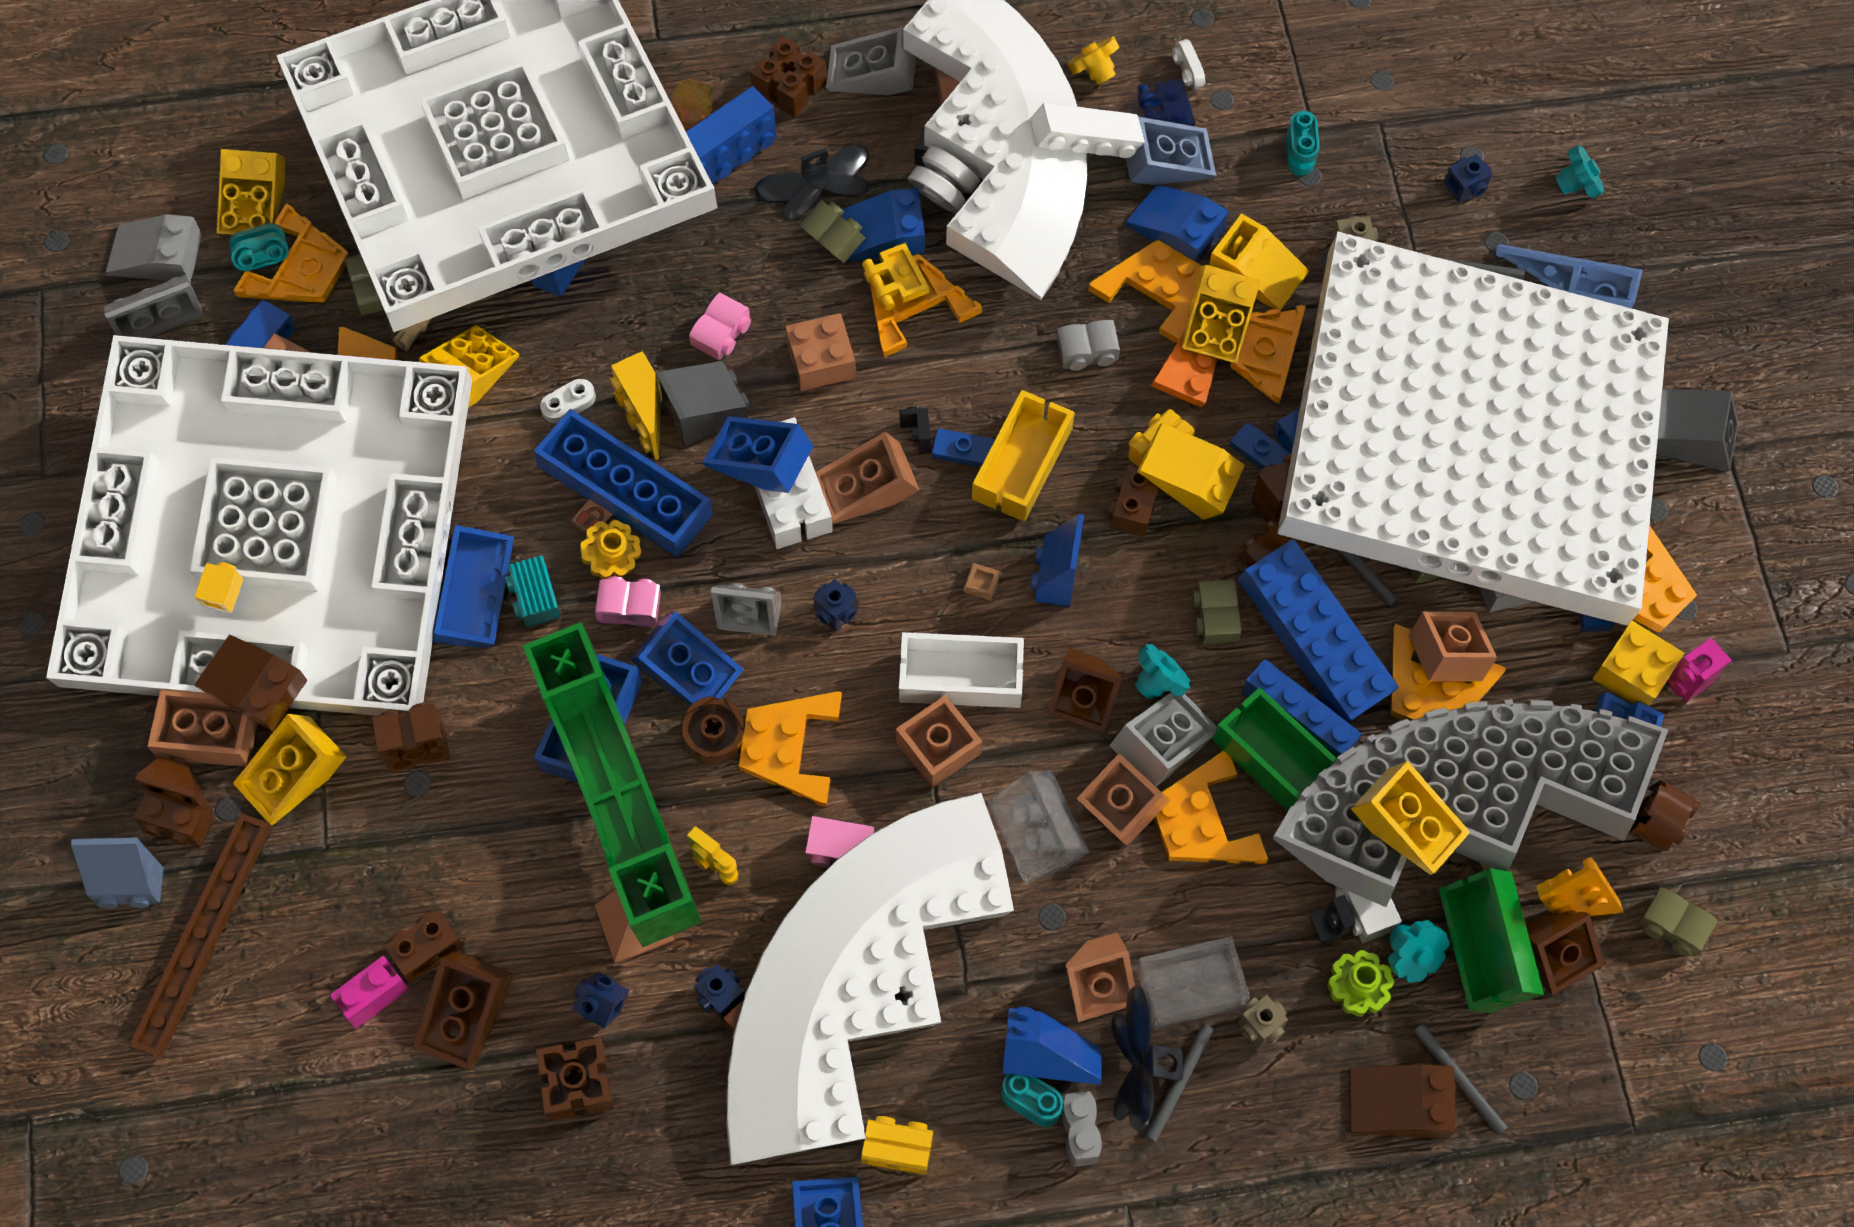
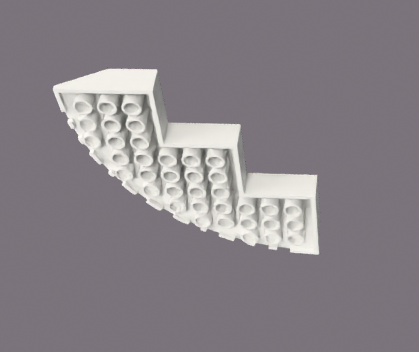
(1030, 195)
(838, 970)

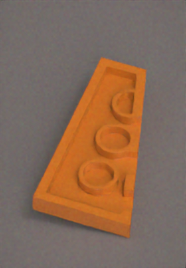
(1186, 375)

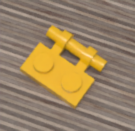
(903, 272)
(708, 854)

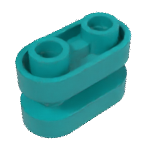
(1302, 143)
(258, 247)
(1032, 1099)

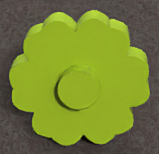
(1360, 983)

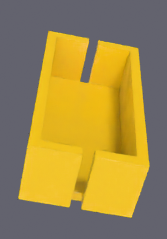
(1022, 456)

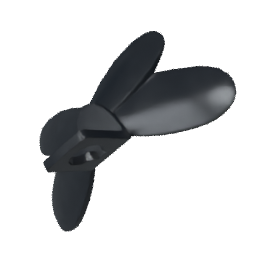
(804, 188)
(1134, 1040)

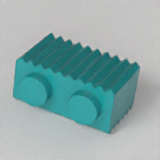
(533, 591)

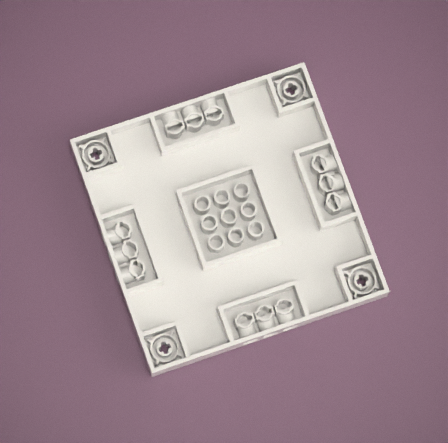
(492, 144)
(1479, 429)
(299, 472)

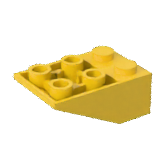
(249, 189)
(1258, 254)
(1219, 313)
(481, 354)
(638, 392)

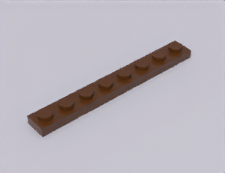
(200, 936)

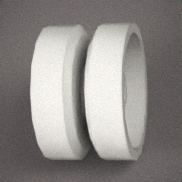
(944, 179)

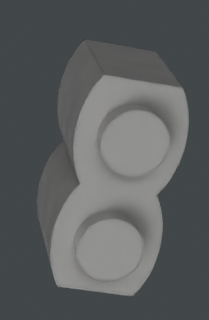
(1088, 344)
(1083, 1138)

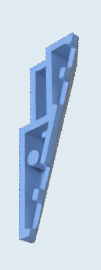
(1576, 275)

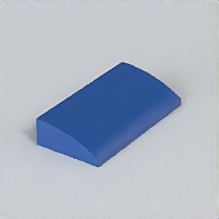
(473, 588)

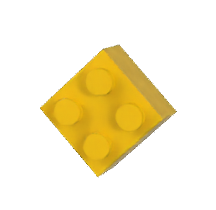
(1638, 665)

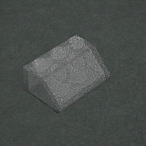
(1038, 825)

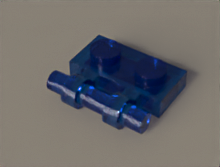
(1172, 101)

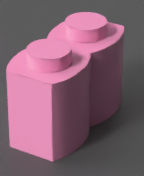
(720, 327)
(628, 602)

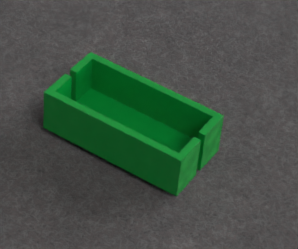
(1272, 747)
(1490, 941)

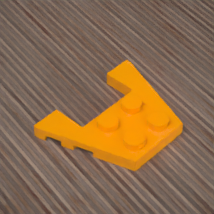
(306, 272)
(1159, 274)
(939, 291)
(1665, 587)
(1418, 694)
(775, 743)
(1192, 824)

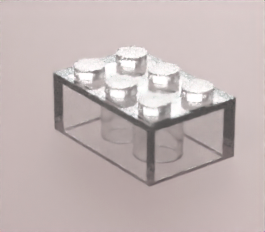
(1193, 982)

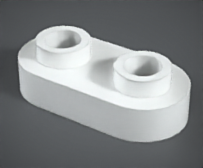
(1191, 67)
(568, 400)

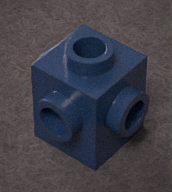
(1468, 178)
(835, 604)
(728, 991)
(599, 999)

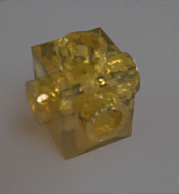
(692, 100)

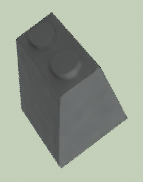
(701, 399)
(1698, 427)

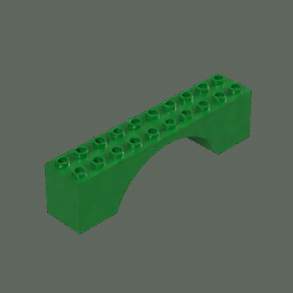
(612, 785)

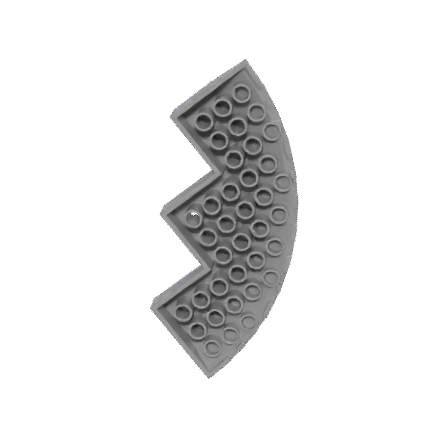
(1489, 771)

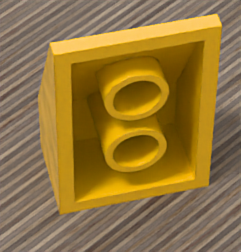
(1191, 470)
(289, 767)
(1411, 817)

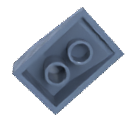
(1171, 154)
(118, 872)

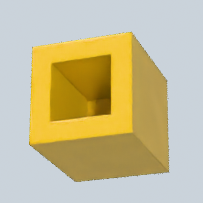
(219, 586)

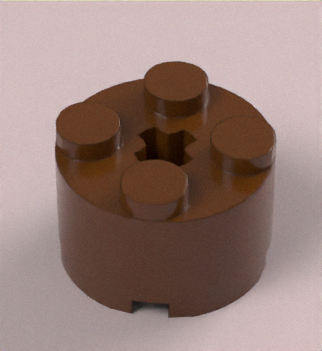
(719, 715)
(1664, 815)

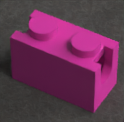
(1693, 675)
(369, 992)

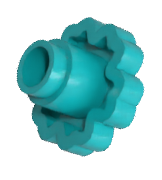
(1580, 174)
(1160, 674)
(1417, 950)

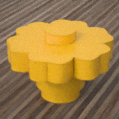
(1095, 60)
(610, 549)

